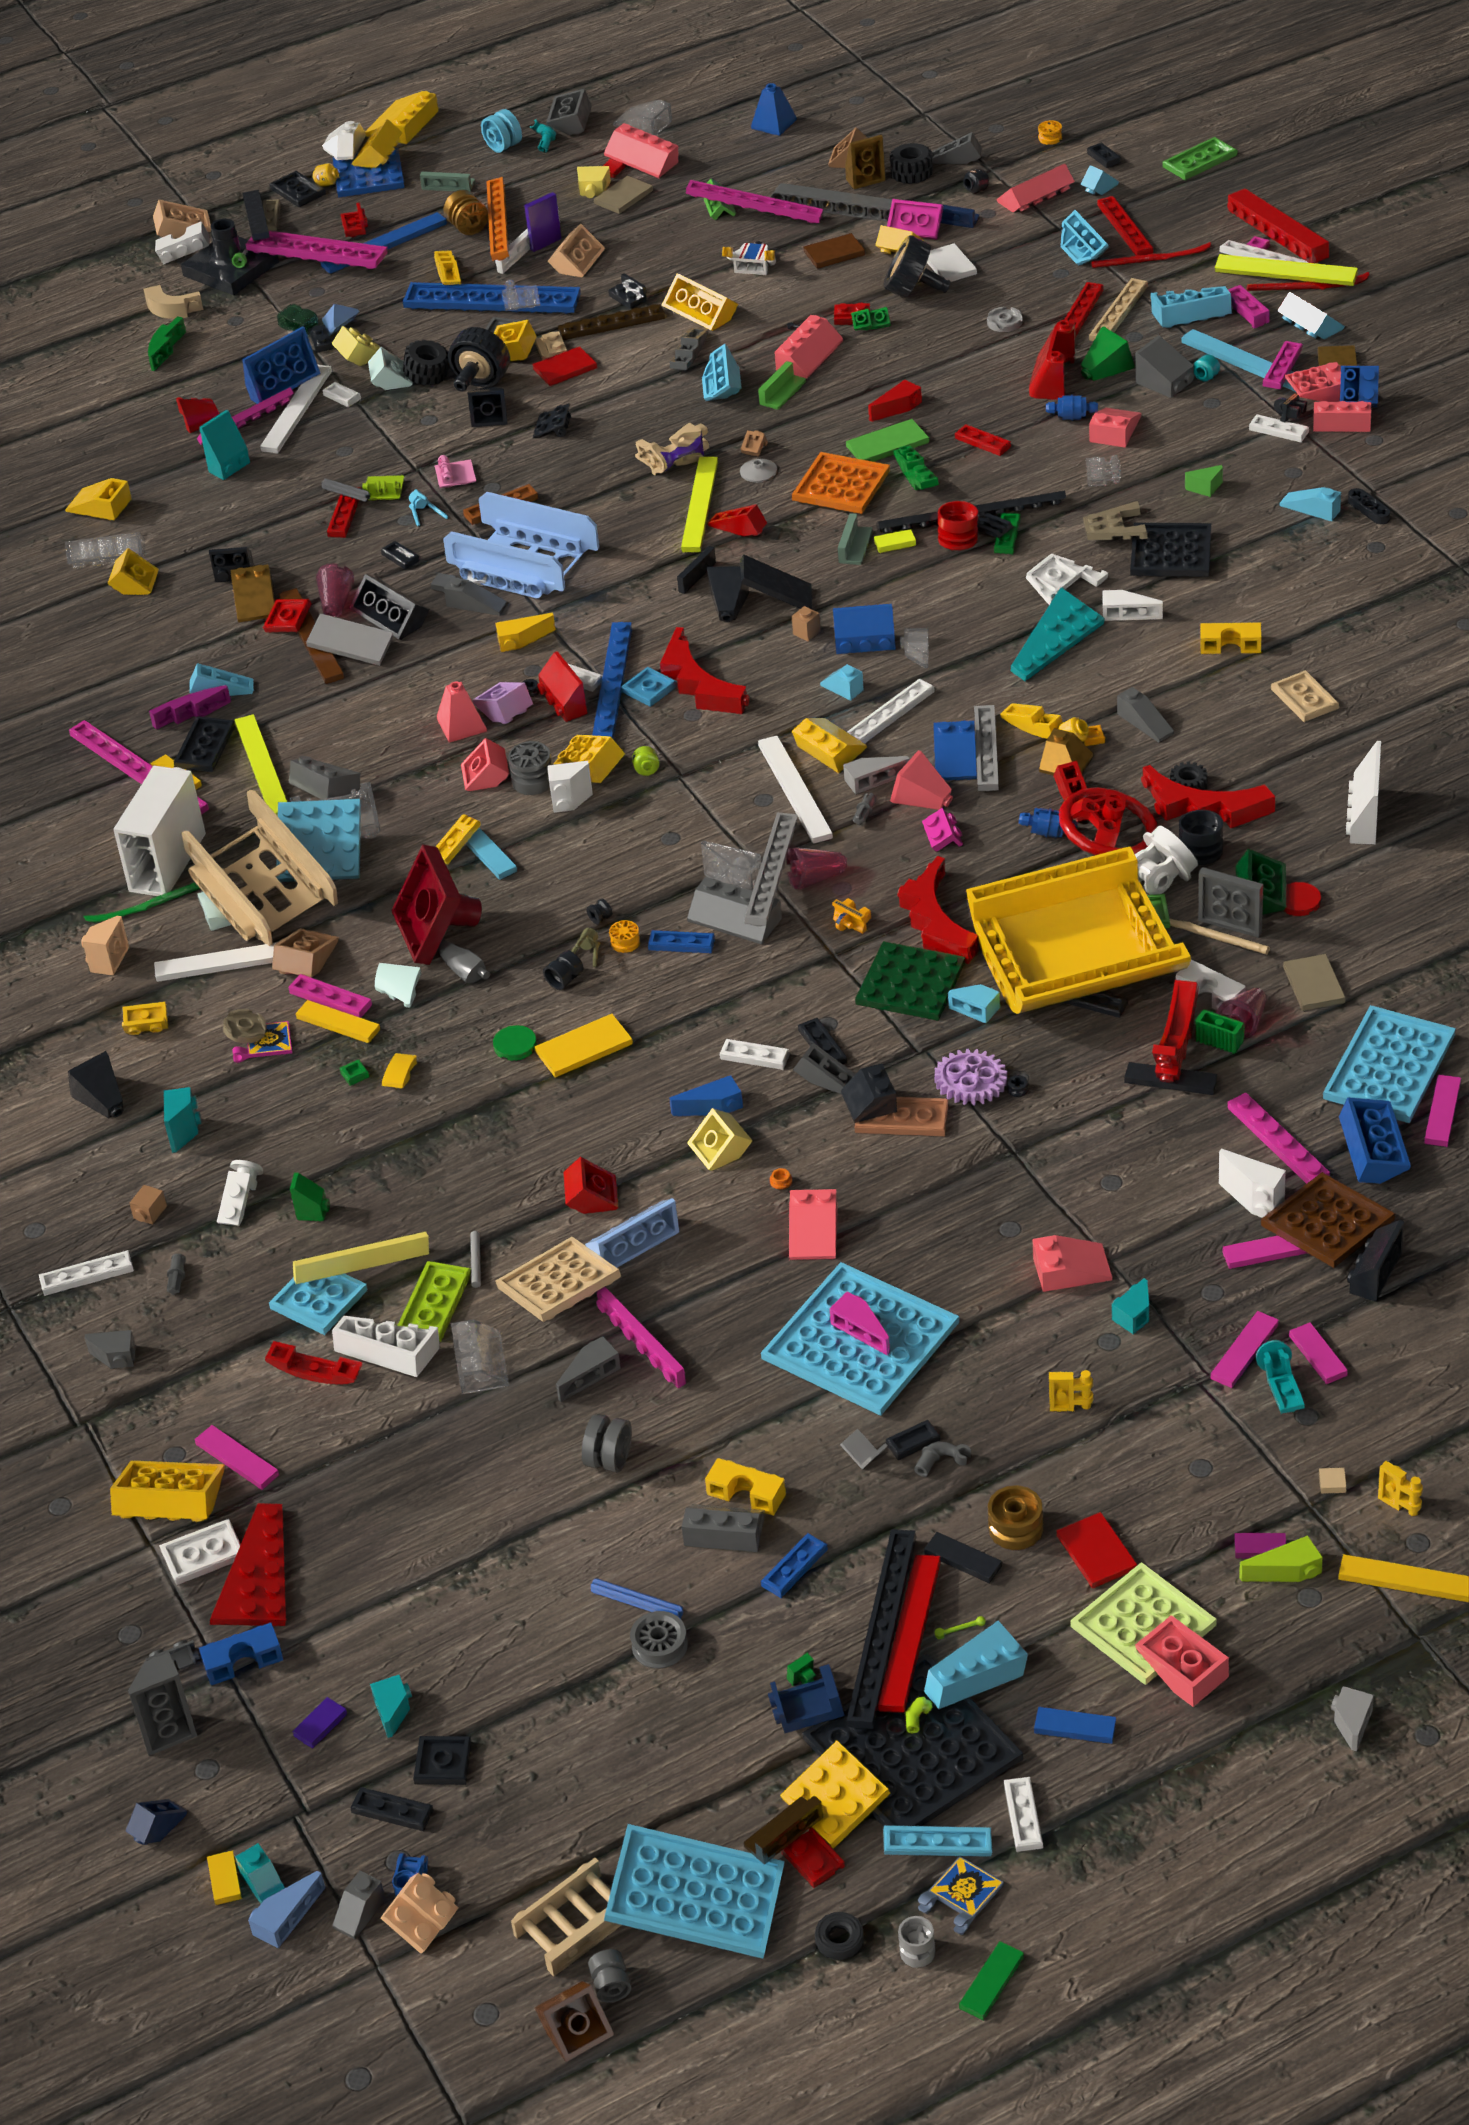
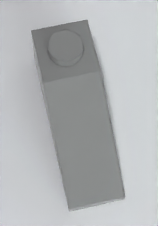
(872, 772)

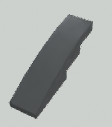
(689, 348)

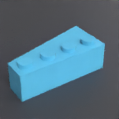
(1190, 305)
(976, 1667)

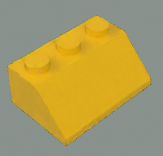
(378, 146)
(827, 742)

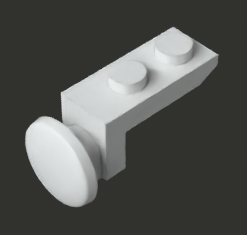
(237, 1191)

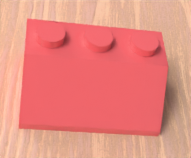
(1342, 416)

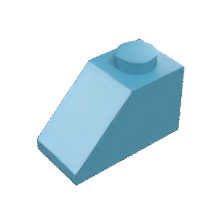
(1098, 181)
(845, 682)
(975, 1001)

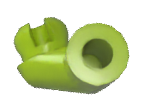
(919, 1706)

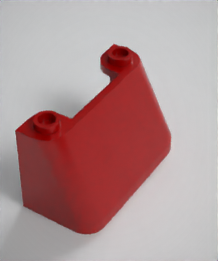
(1048, 373)

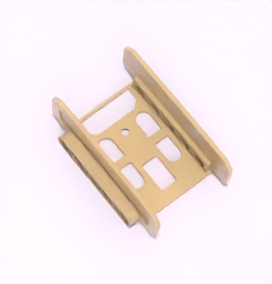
(275, 837)

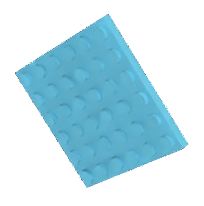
(848, 1366)

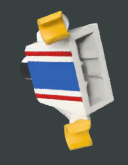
(751, 258)

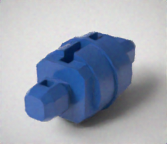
(1071, 407)
(1043, 822)

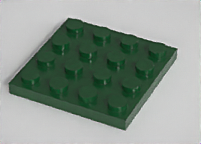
(910, 980)

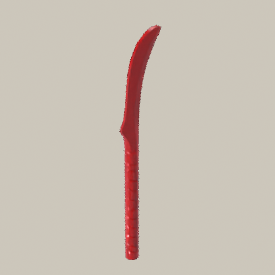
(1149, 257)
(1300, 285)

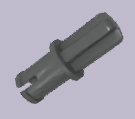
(864, 808)
(176, 1273)

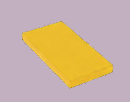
(583, 1045)

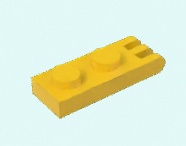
(457, 837)

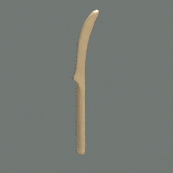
(1220, 936)

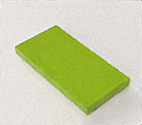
(436, 1296)

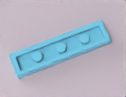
(491, 855)
(937, 1841)

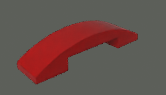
(312, 1368)

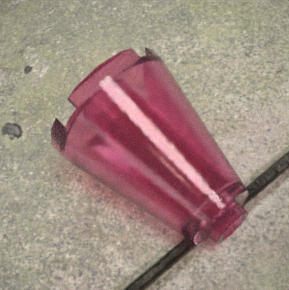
(334, 588)
(813, 866)
(1245, 1008)

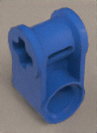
(406, 1868)

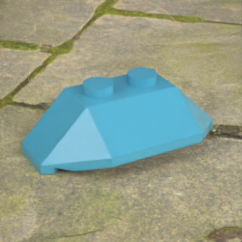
(1081, 240)
(721, 375)

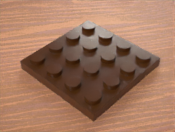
(1327, 1219)

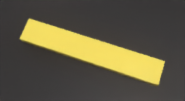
(360, 1257)

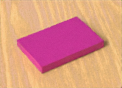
(916, 217)

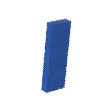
(681, 941)
(794, 1565)
(1075, 1725)

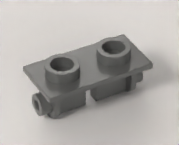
(180, 1653)

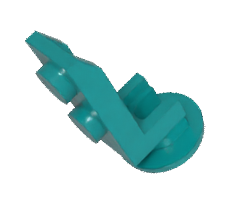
(1275, 1359)

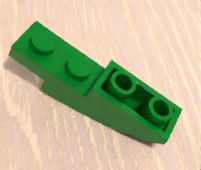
(163, 340)
(914, 468)

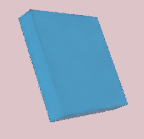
(649, 686)

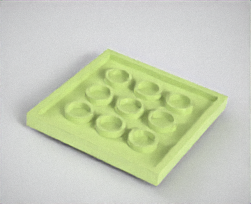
(1131, 1612)

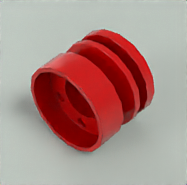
(957, 525)

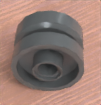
(606, 1443)

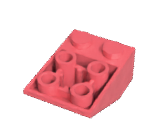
(1318, 382)

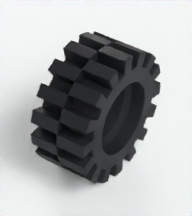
(1190, 775)

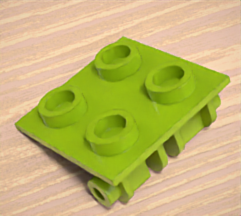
(384, 487)

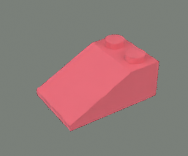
(1113, 426)
(812, 1224)
(1069, 1262)
(1184, 1660)

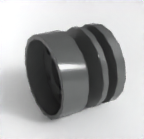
(530, 767)

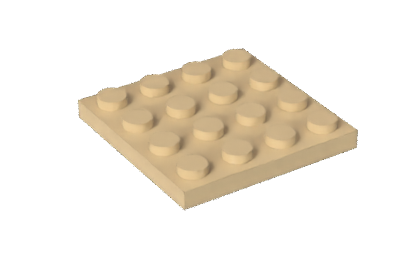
(558, 1279)

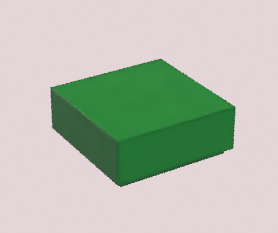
(354, 1072)

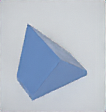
(338, 317)

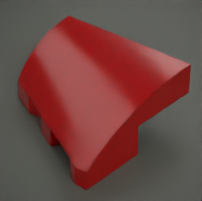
(196, 412)

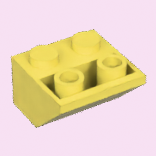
(354, 346)

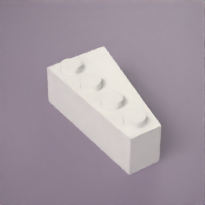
(386, 1344)

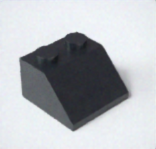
(870, 1094)

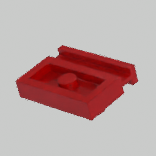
(843, 312)
(813, 1857)

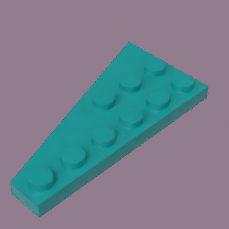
(1058, 630)

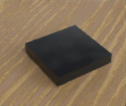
(442, 1760)

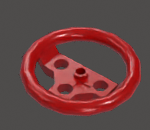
(1106, 812)

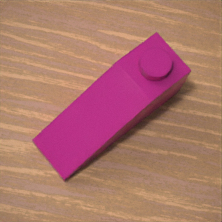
(858, 1320)

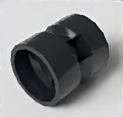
(563, 969)

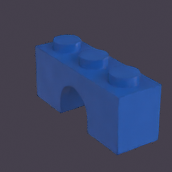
(255, 1643)

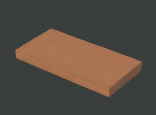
(912, 1117)

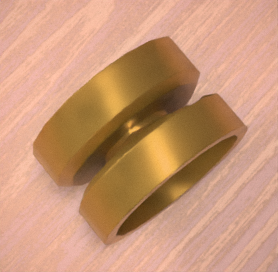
(1015, 1517)

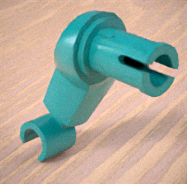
(548, 134)

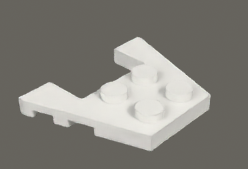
(1060, 572)

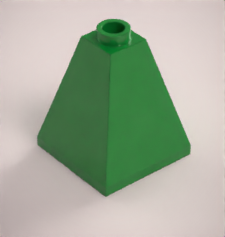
(1107, 356)

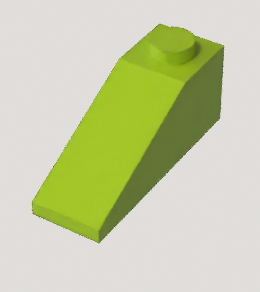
(1285, 1563)

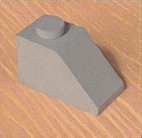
(1352, 1714)

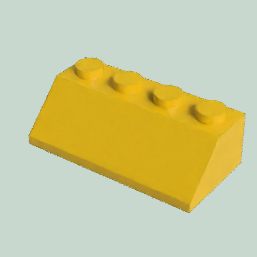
(699, 303)

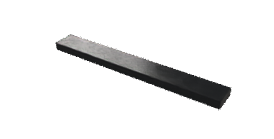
(255, 215)

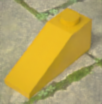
(523, 631)

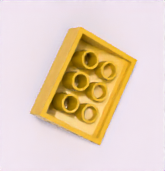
(408, 114)
(166, 1490)

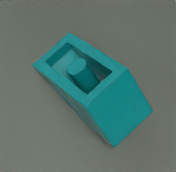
(391, 1702)
(259, 1872)

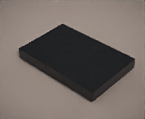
(297, 189)

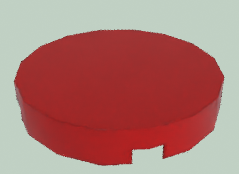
(1301, 899)

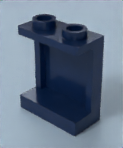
(806, 1703)

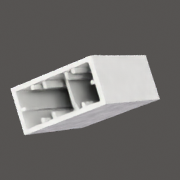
(152, 828)

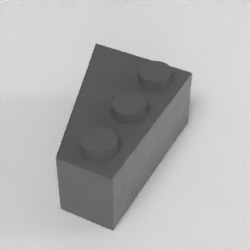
(322, 778)

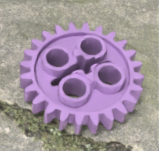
(970, 1077)

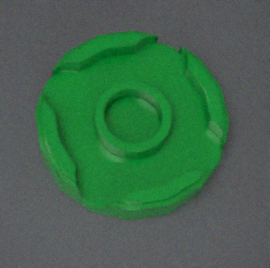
(514, 1042)

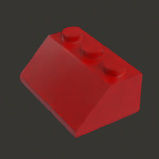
(562, 688)

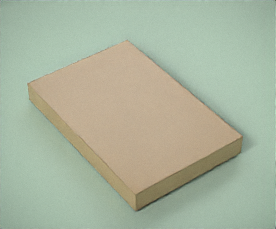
(1304, 696)

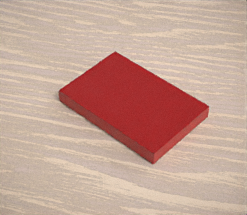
(564, 366)
(1096, 1550)

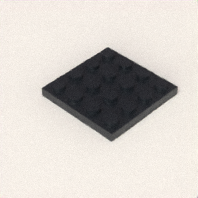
(1172, 550)

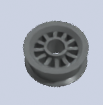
(658, 1639)

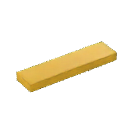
(338, 1021)

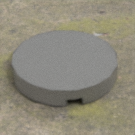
(1004, 319)

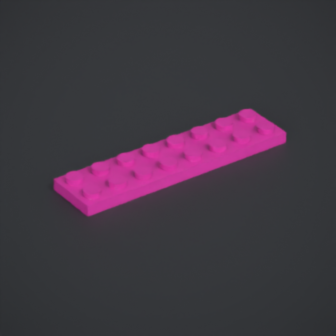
(319, 249)

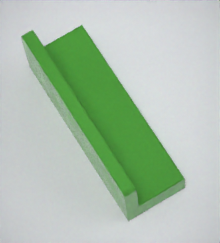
(715, 208)
(780, 387)

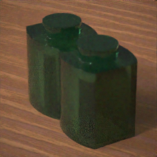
(295, 317)

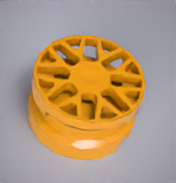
(1050, 133)
(624, 936)

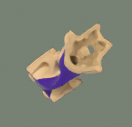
(685, 449)

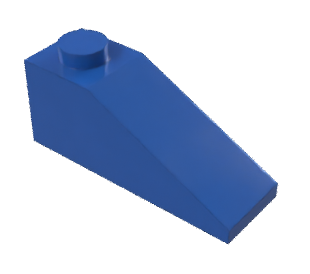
(719, 1094)

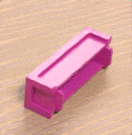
(1249, 306)

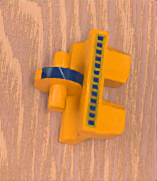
(848, 917)

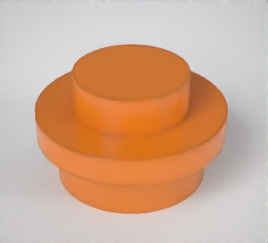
(781, 1179)

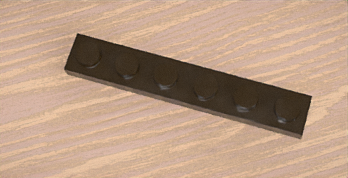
(611, 322)

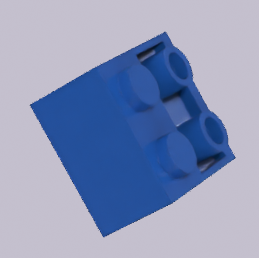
(1359, 384)

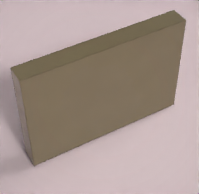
(623, 194)
(1314, 982)

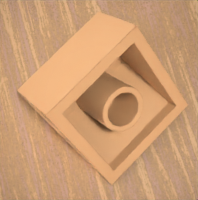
(105, 946)

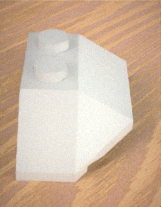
(345, 141)

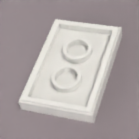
(951, 263)
(201, 1551)

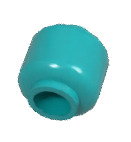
(1206, 367)

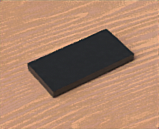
(775, 582)
(204, 744)

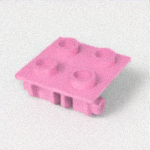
(454, 473)

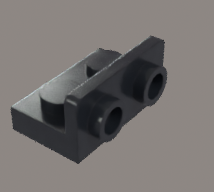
(629, 292)

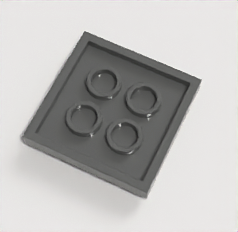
(1230, 902)

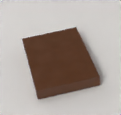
(834, 250)

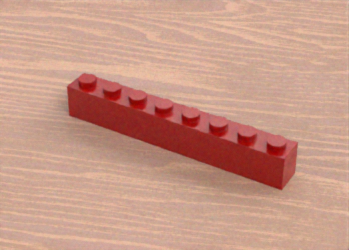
(1278, 226)

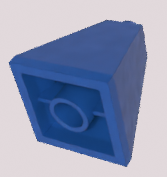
(773, 111)

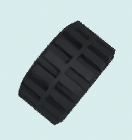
(911, 163)
(425, 362)

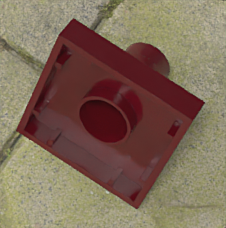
(430, 905)

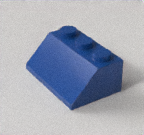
(864, 628)

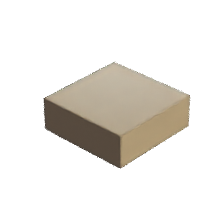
(1332, 1480)

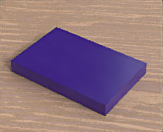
(543, 222)

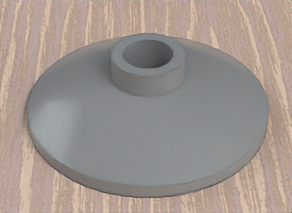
(758, 470)

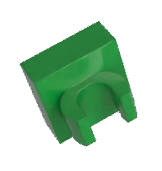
(801, 1670)

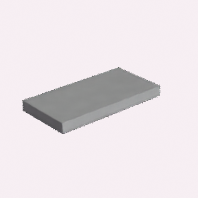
(349, 639)

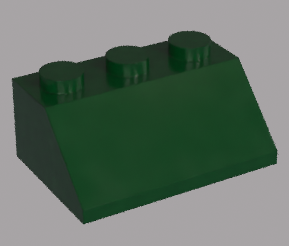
(1268, 872)

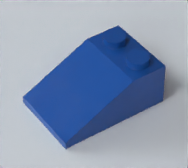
(955, 750)

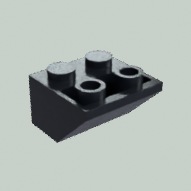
(229, 559)

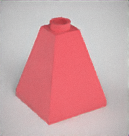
(458, 714)
(921, 785)

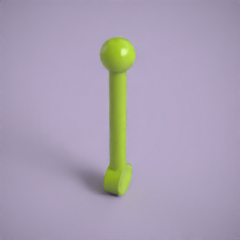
(940, 1633)

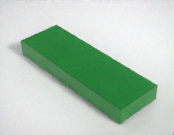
(1007, 542)
(991, 1980)

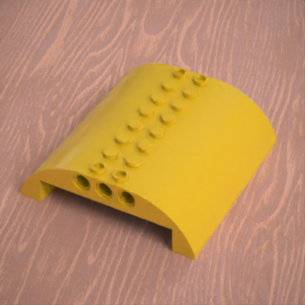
(1071, 931)

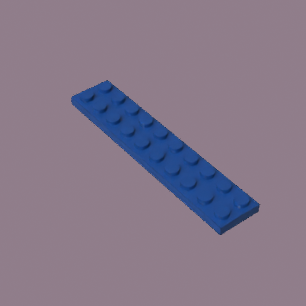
(486, 297)

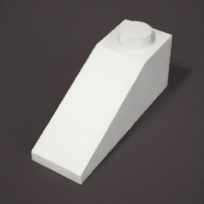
(1130, 606)

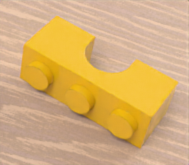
(1216, 635)
(728, 1478)

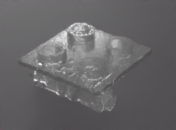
(520, 297)

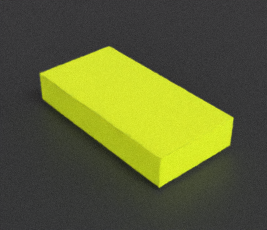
(895, 541)

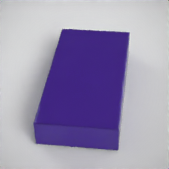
(319, 1722)

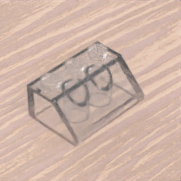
(479, 1356)

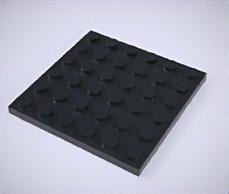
(926, 1769)

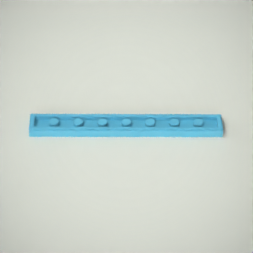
(1229, 354)

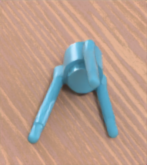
(419, 501)

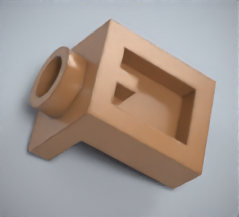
(753, 443)

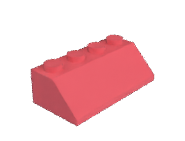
(642, 150)
(1036, 189)
(808, 346)

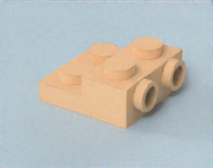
(420, 1911)

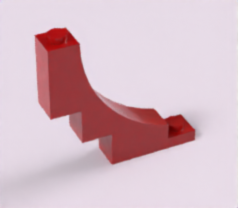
(692, 680)

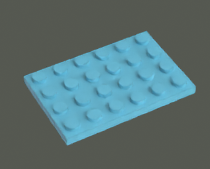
(1390, 1061)
(694, 1891)

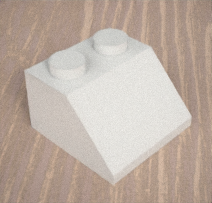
(569, 785)

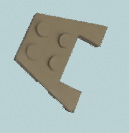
(1109, 523)

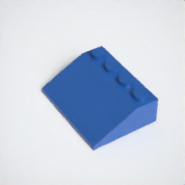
(280, 366)

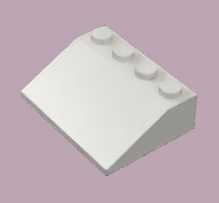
(1364, 799)

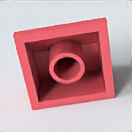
(485, 766)

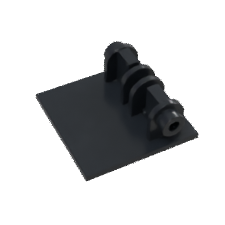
(553, 420)

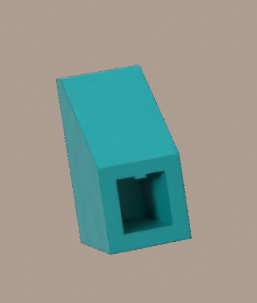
(1132, 1308)

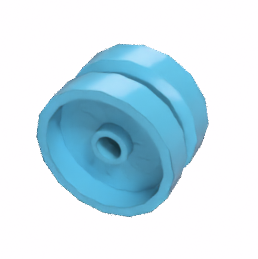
(501, 130)

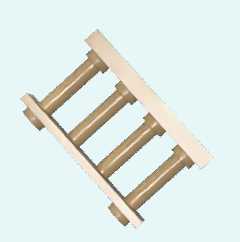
(579, 1939)

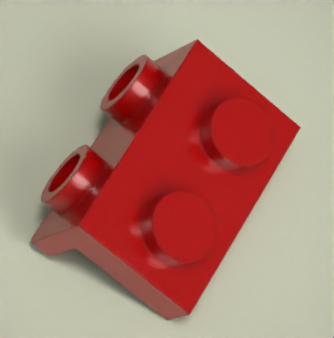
(354, 222)

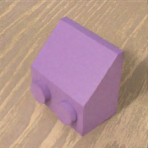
(504, 701)

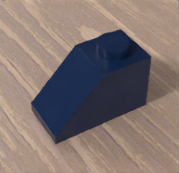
(154, 1820)

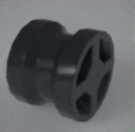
(599, 911)

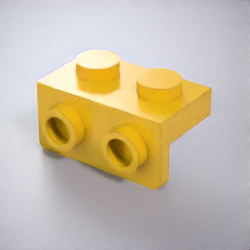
(145, 1017)

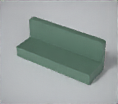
(446, 181)
(853, 542)

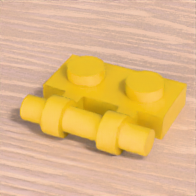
(1062, 1390)
(1394, 1486)

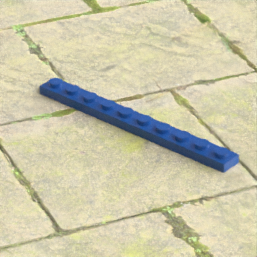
(612, 679)

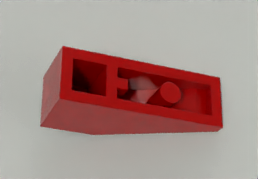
(896, 401)
(740, 521)
(1069, 780)

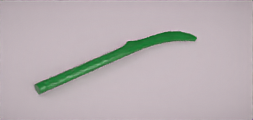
(145, 905)

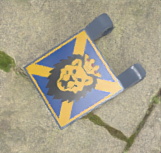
(964, 1890)

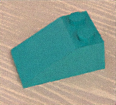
(223, 446)

